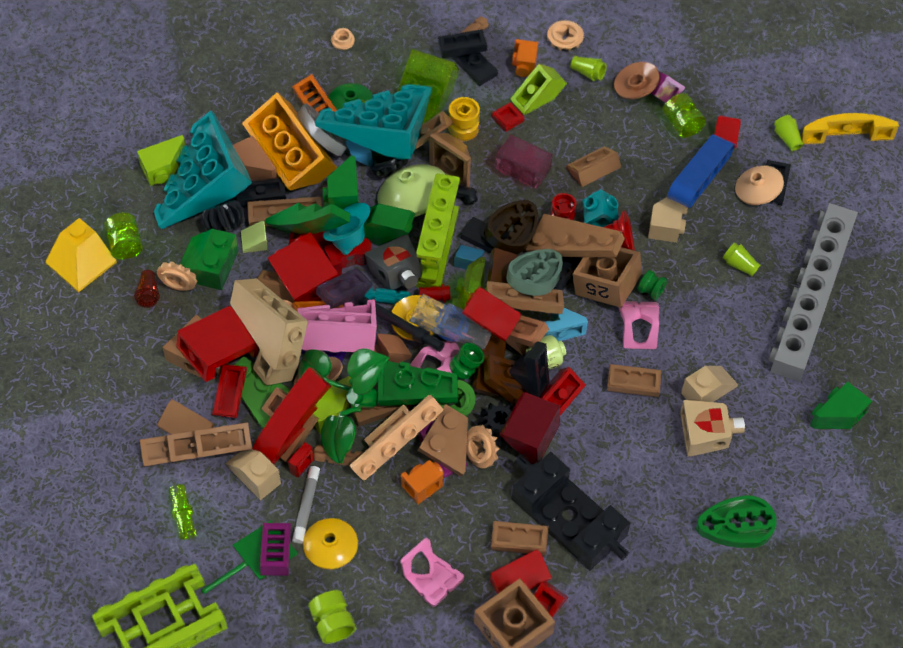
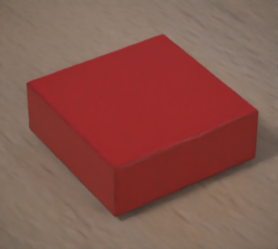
(508, 117)
(301, 460)

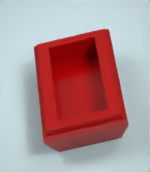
(229, 391)

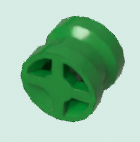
(652, 285)

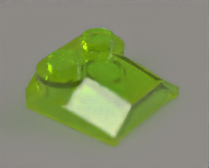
(471, 280)

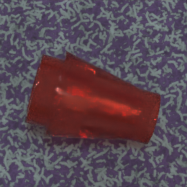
(147, 290)

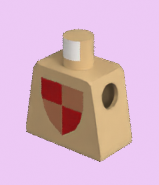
(708, 426)

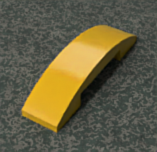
(850, 123)

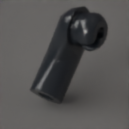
(468, 193)

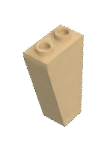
(271, 322)

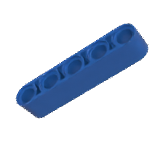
(700, 171)

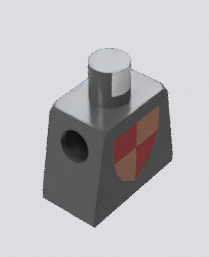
(395, 263)

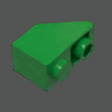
(387, 223)
(842, 410)

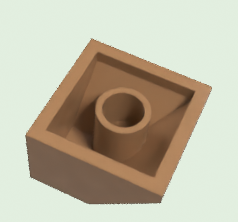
(450, 156)

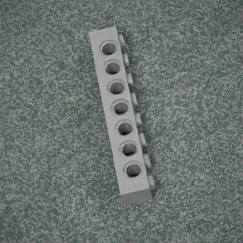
(833, 237)

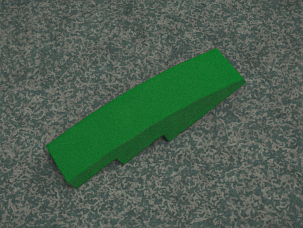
(313, 219)

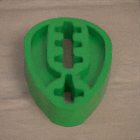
(744, 536)

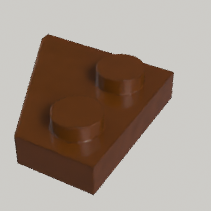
(498, 377)

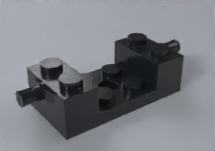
(548, 492)

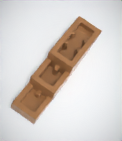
(195, 444)

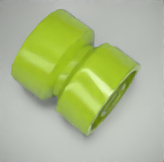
(331, 615)

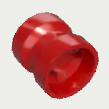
(564, 206)

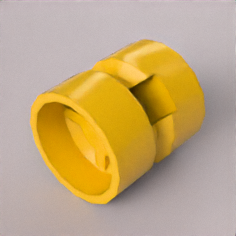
(465, 118)

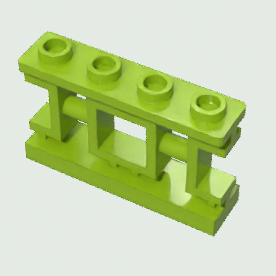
(438, 230)
(155, 597)

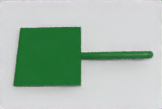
(250, 550)

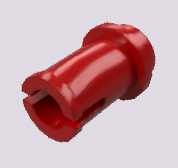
(439, 293)

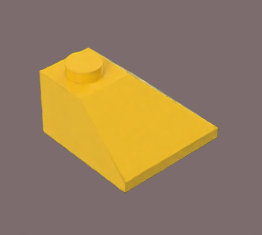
(79, 255)

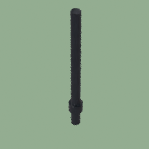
(418, 334)

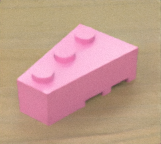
(340, 328)

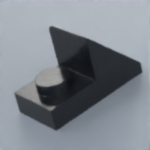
(532, 370)

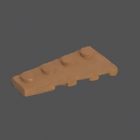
(575, 238)

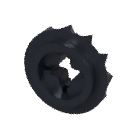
(387, 164)

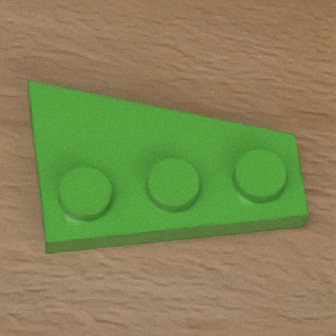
(256, 392)

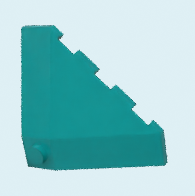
(384, 124)
(206, 175)

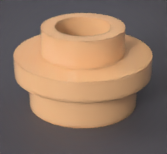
(343, 39)

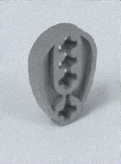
(328, 140)

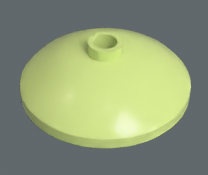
(409, 188)

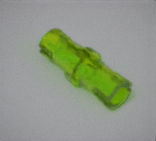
(182, 512)

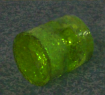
(684, 115)
(123, 236)

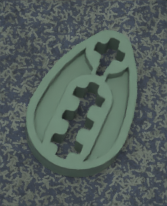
(546, 265)

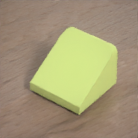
(254, 238)

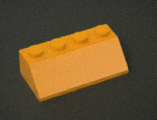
(287, 143)

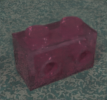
(523, 161)

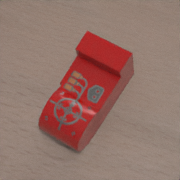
(355, 257)

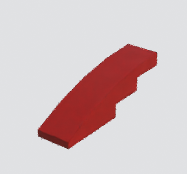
(291, 415)

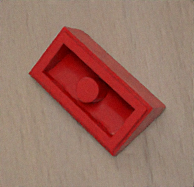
(491, 313)
(563, 388)
(529, 569)

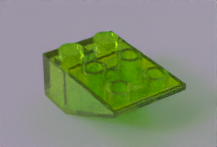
(431, 72)

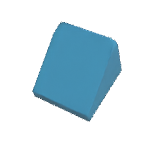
(362, 153)
(466, 255)

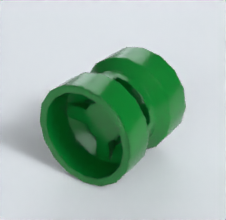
(467, 360)

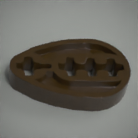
(507, 216)

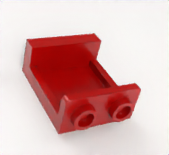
(302, 268)
(215, 342)

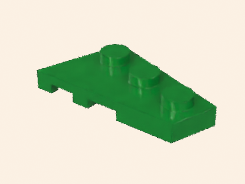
(411, 385)

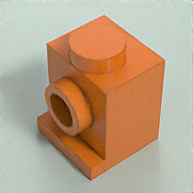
(525, 57)
(423, 481)

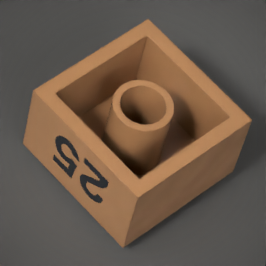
(608, 278)
(514, 619)

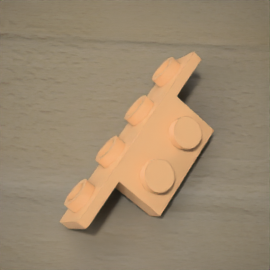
(394, 434)

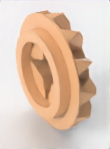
(559, 29)
(176, 276)
(474, 447)

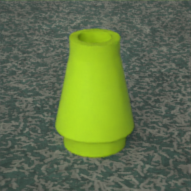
(589, 67)
(788, 131)
(740, 259)

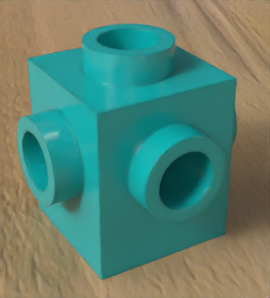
(600, 209)

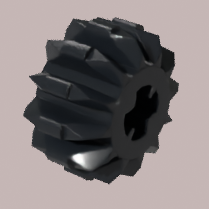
(224, 216)
(495, 419)

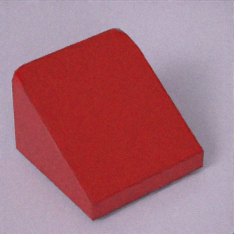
(728, 128)
(550, 598)

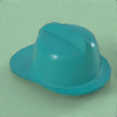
(350, 234)

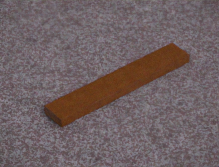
(497, 273)

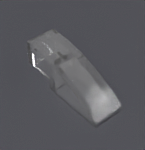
(448, 322)

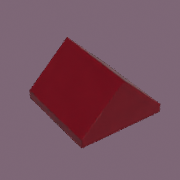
(532, 426)

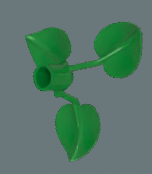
(365, 370)

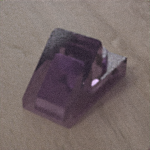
(344, 288)

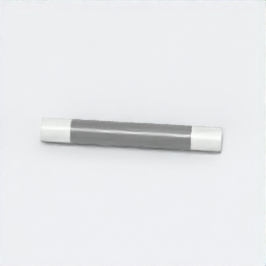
(306, 504)

